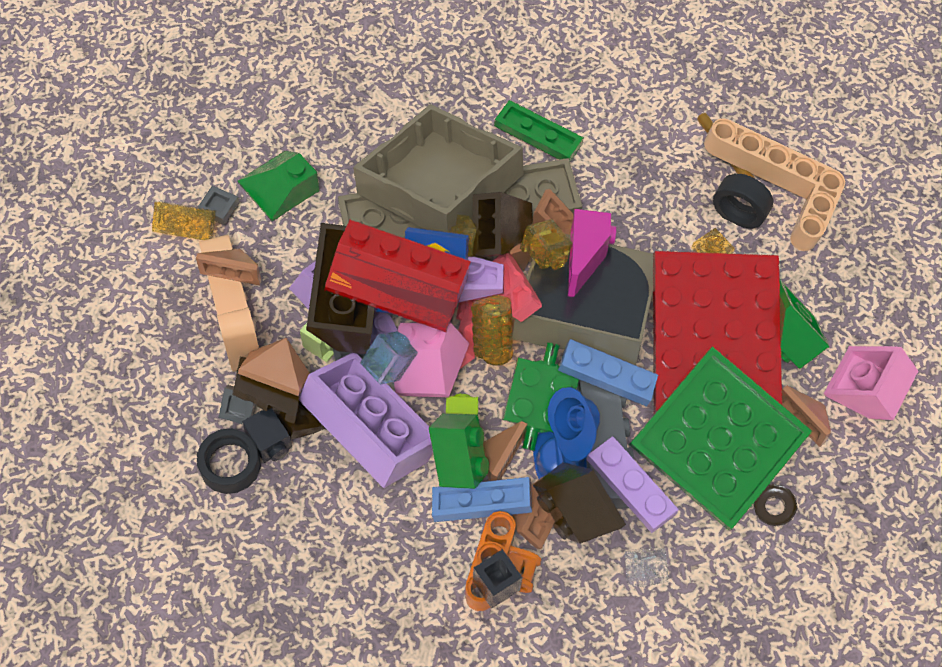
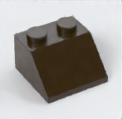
(577, 503)

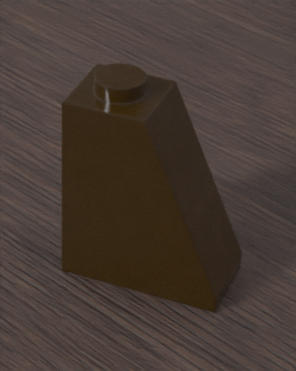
(499, 222)

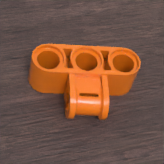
(490, 545)

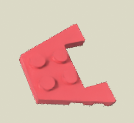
(515, 287)

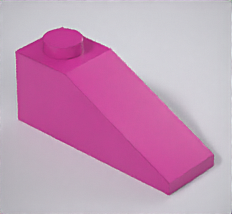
(590, 237)

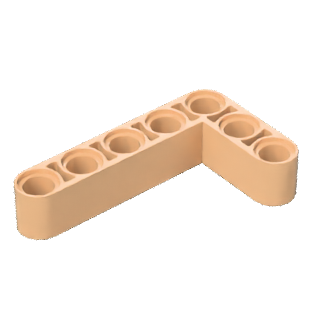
(784, 168)
(231, 308)

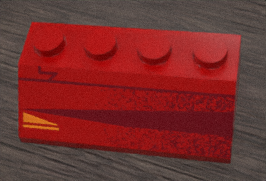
(397, 275)

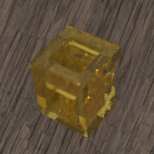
(546, 244)

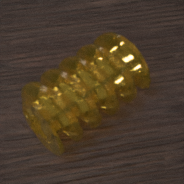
(492, 329)

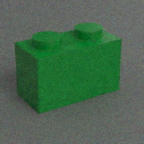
(458, 450)

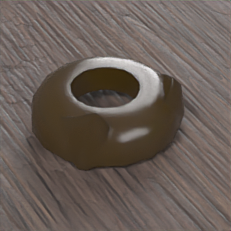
(785, 496)

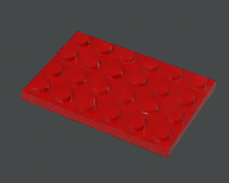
(719, 304)

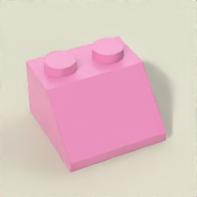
(436, 363)
(872, 380)

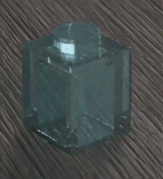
(389, 357)

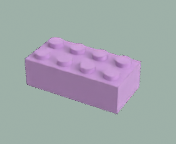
(367, 419)

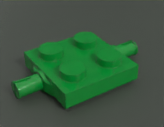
(531, 392)

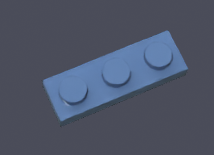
(608, 372)
(488, 497)

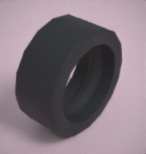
(749, 190)
(228, 484)

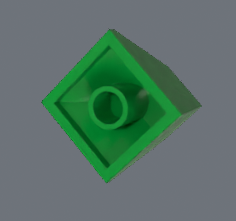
(281, 183)
(799, 330)

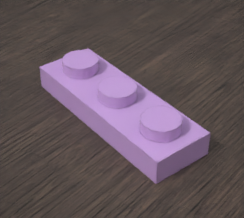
(632, 484)

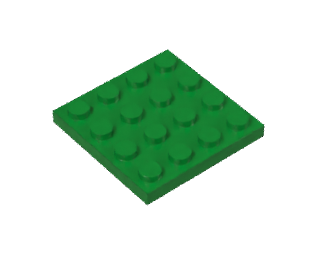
(720, 438)

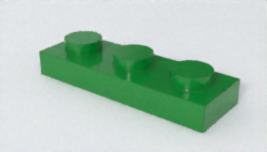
(538, 131)

